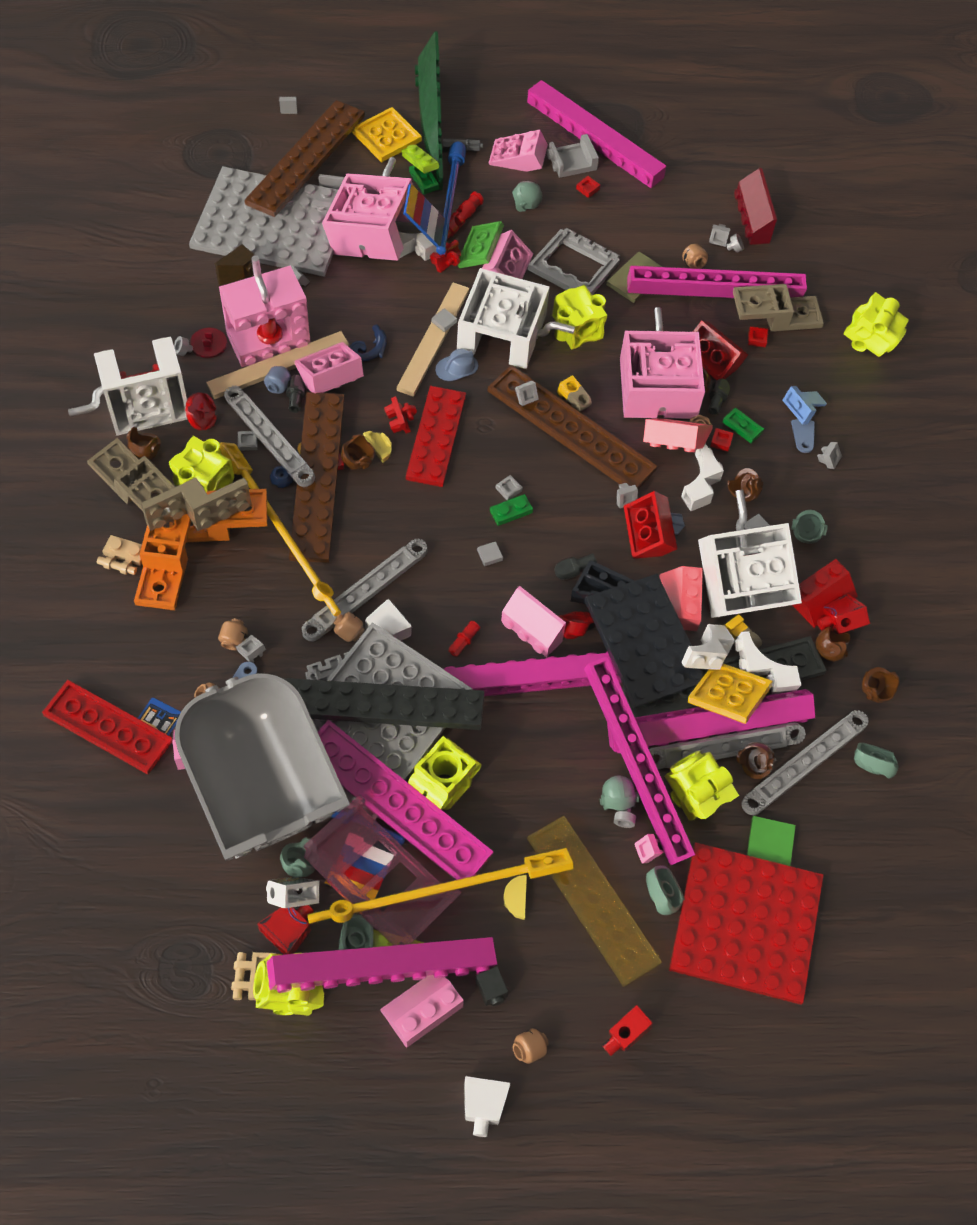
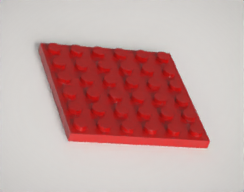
(747, 923)

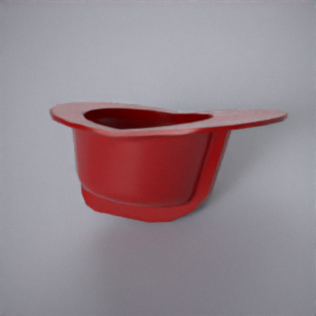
(576, 624)

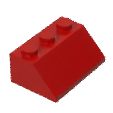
(718, 352)
(650, 526)
(823, 588)

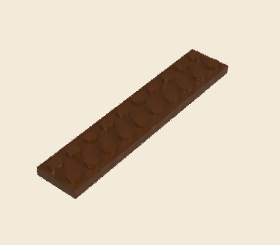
(304, 158)
(575, 430)
(320, 451)

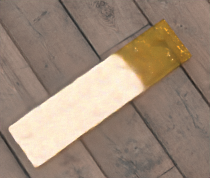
(597, 904)

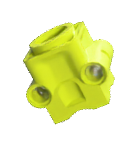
(584, 312)
(877, 326)
(204, 462)
(449, 760)
(700, 785)
(286, 1003)

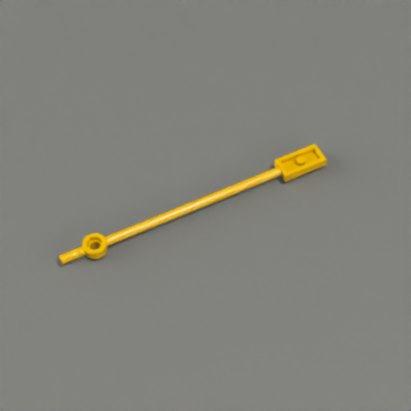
(241, 467)
(535, 866)

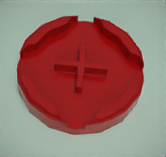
(201, 411)

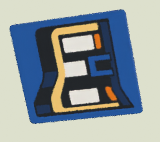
(160, 716)

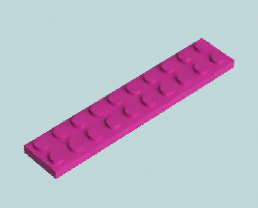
(403, 806)

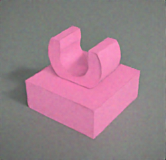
(648, 848)

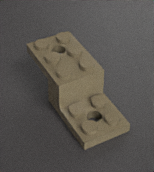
(777, 307)
(135, 477)
(193, 500)

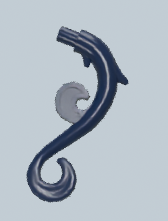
(381, 342)

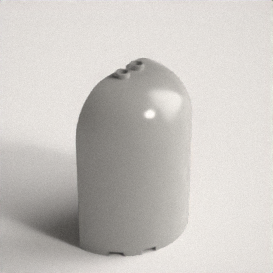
(256, 763)

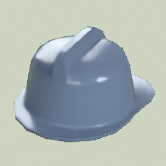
(457, 365)

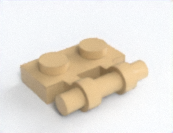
(122, 550)
(241, 966)

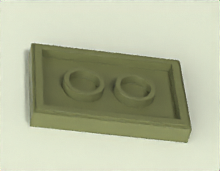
(619, 280)

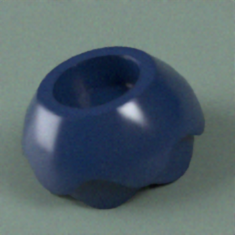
(279, 481)

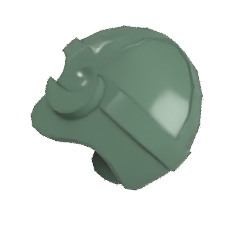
(527, 195)
(809, 526)
(618, 794)
(293, 860)

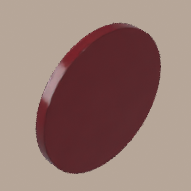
(208, 342)

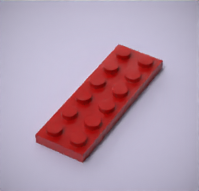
(436, 436)
(107, 727)

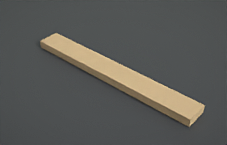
(431, 343)
(256, 373)

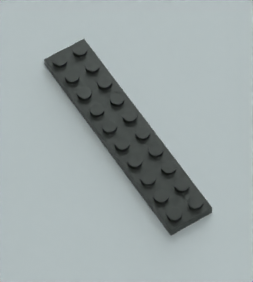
(793, 653)
(391, 703)

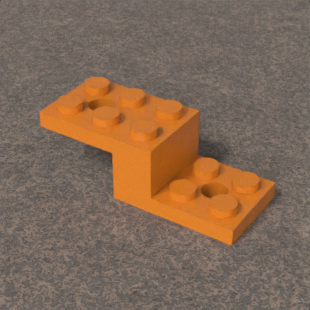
(221, 530)
(163, 564)

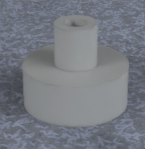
(736, 243)
(182, 346)
(625, 819)

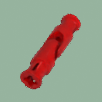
(463, 212)

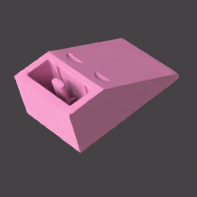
(520, 151)

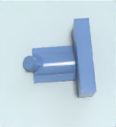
(803, 403)

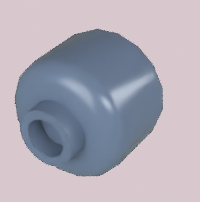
(277, 379)

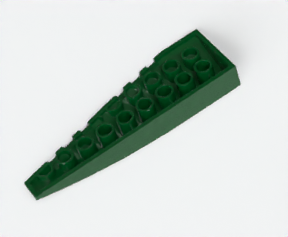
(430, 103)

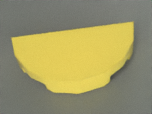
(380, 443)
(515, 896)

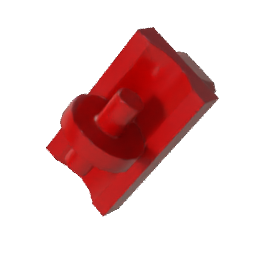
(450, 257)
(402, 414)

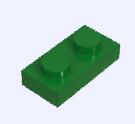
(426, 182)
(743, 425)
(511, 510)

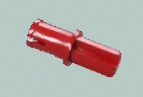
(464, 638)

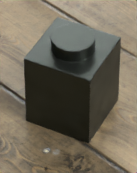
(491, 987)

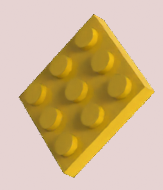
(386, 134)
(730, 692)

